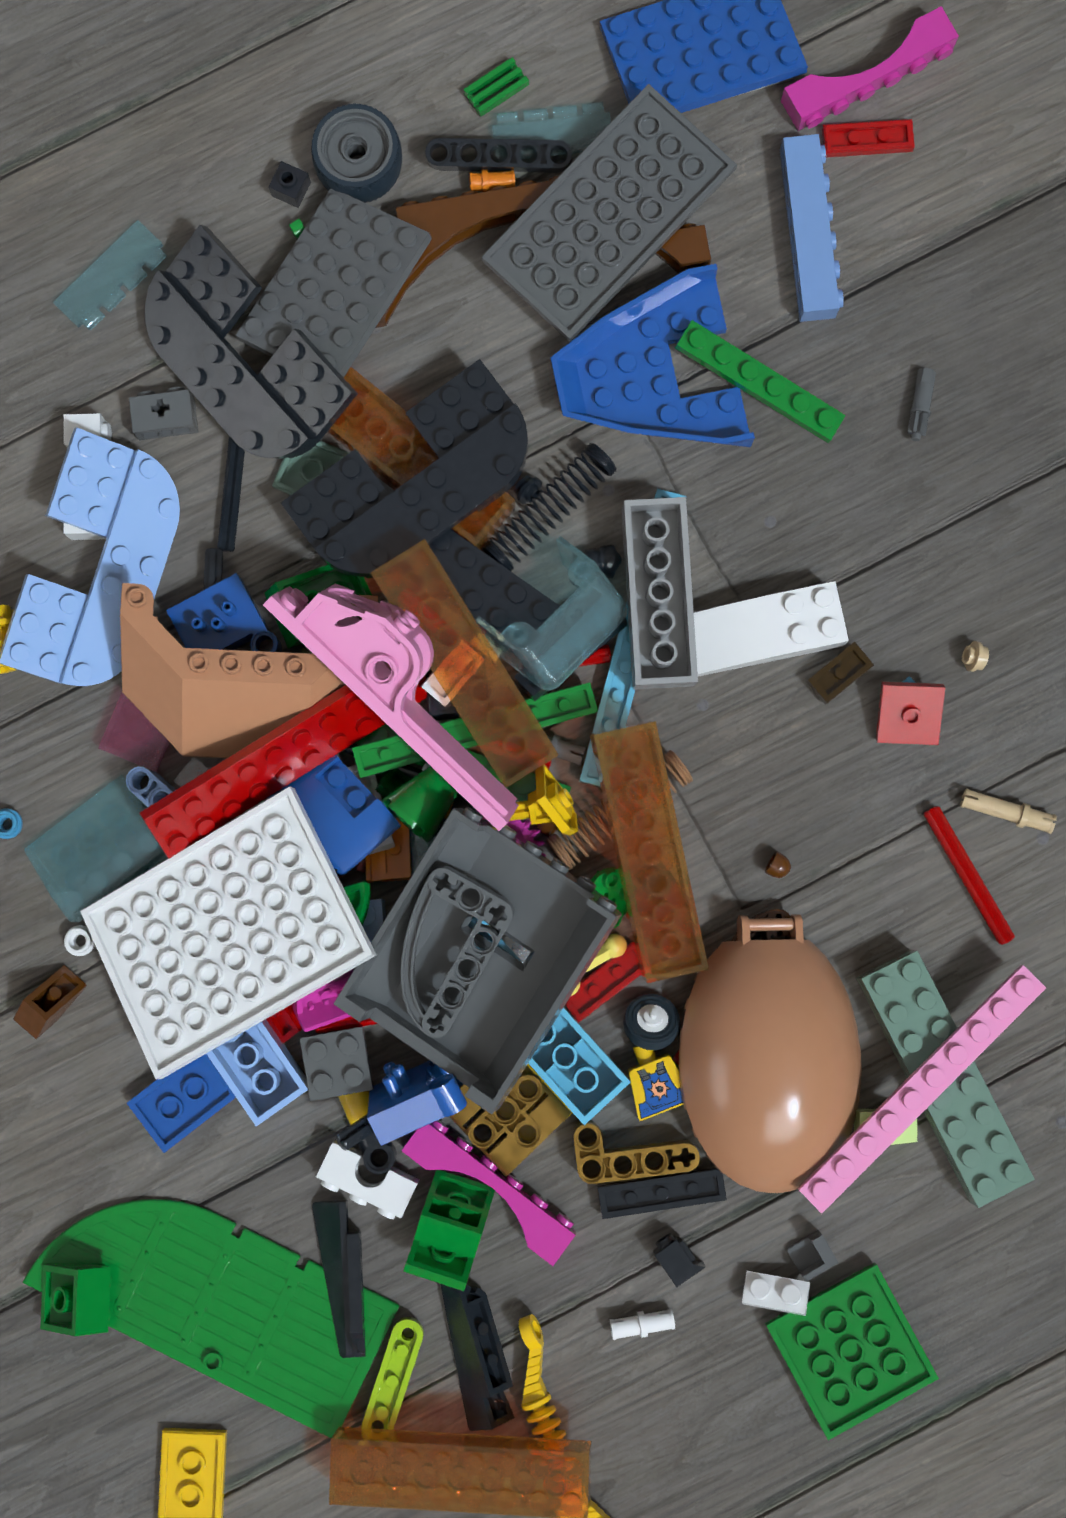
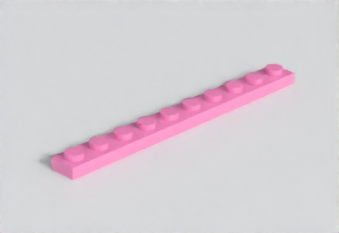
(921, 1089)

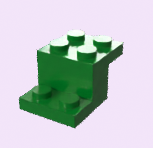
(449, 1230)

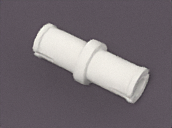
(642, 1324)

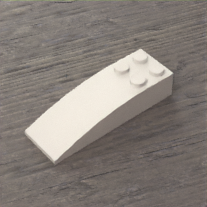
(769, 628)

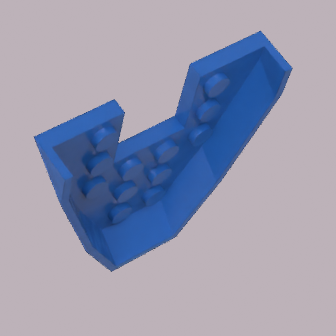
(625, 374)

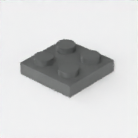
(336, 1063)

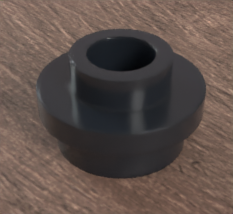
(528, 488)

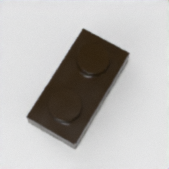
(840, 673)

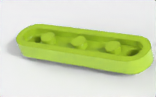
(394, 1374)

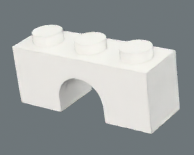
(390, 1195)

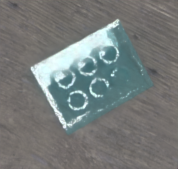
(95, 849)

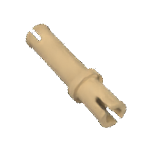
(1019, 814)

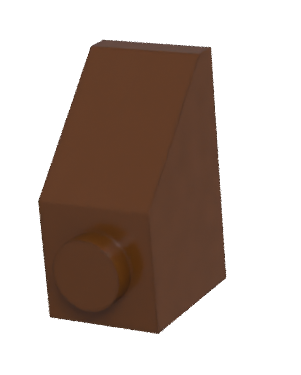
(49, 1002)

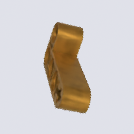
(637, 1155)

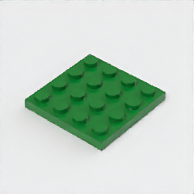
(852, 1351)

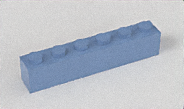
(810, 227)

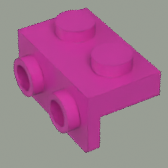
(318, 1007)

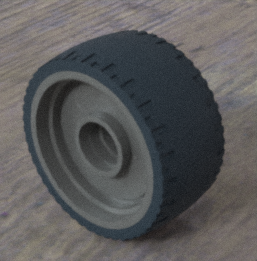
(355, 131)

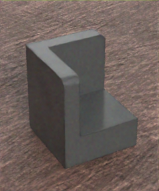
(812, 1255)

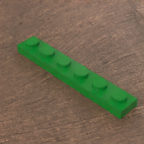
(760, 381)

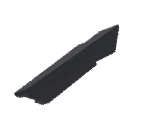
(343, 1274)
(478, 1358)

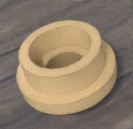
(975, 656)

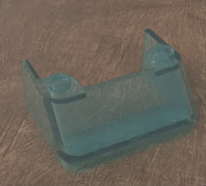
(570, 633)

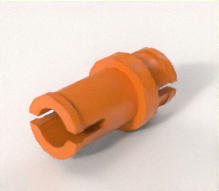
(487, 180)

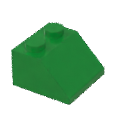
(75, 1299)

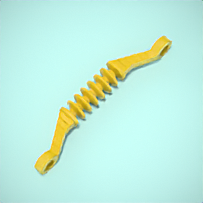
(536, 1393)

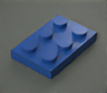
(181, 1102)

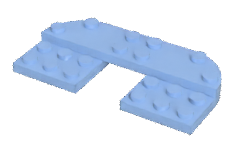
(137, 510)

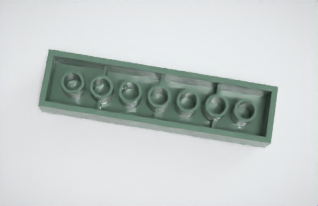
(965, 1113)

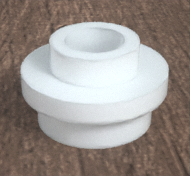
(70, 941)

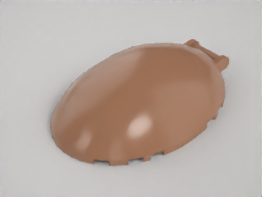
(769, 1058)

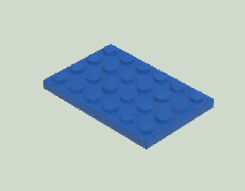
(703, 49)

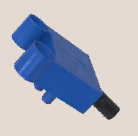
(405, 1103)

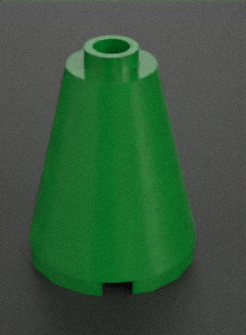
(422, 803)

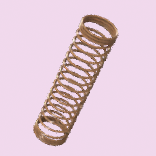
(674, 765)

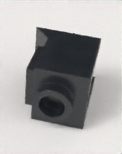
(677, 1259)

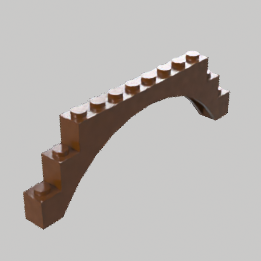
(467, 215)

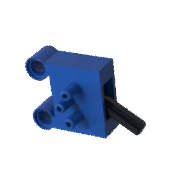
(221, 614)

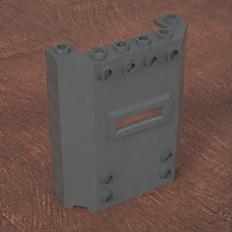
(512, 1001)

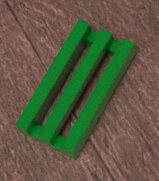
(516, 72)

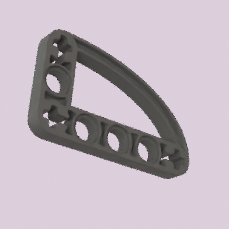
(469, 951)

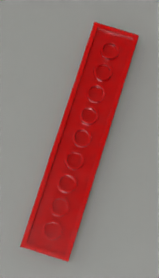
(262, 769)

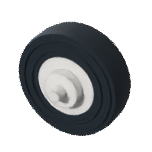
(651, 1022)

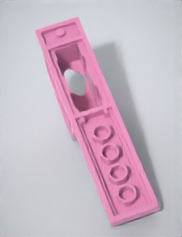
(360, 658)

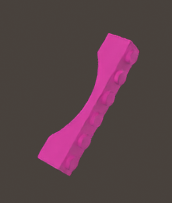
(820, 96)
(543, 1231)

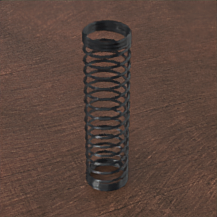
(602, 462)

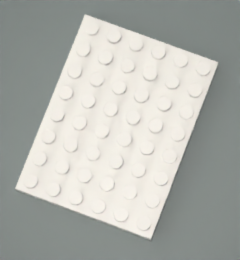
(227, 933)

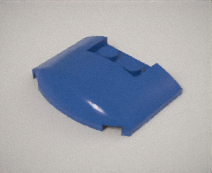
(343, 813)

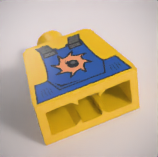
(654, 1084)

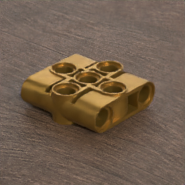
(512, 1148)

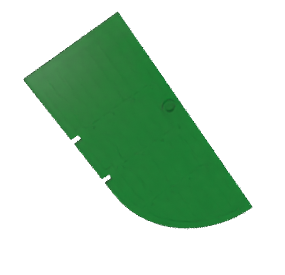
(224, 1305)

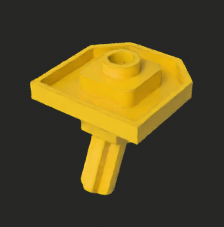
(548, 804)

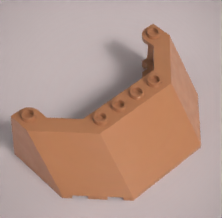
(212, 698)

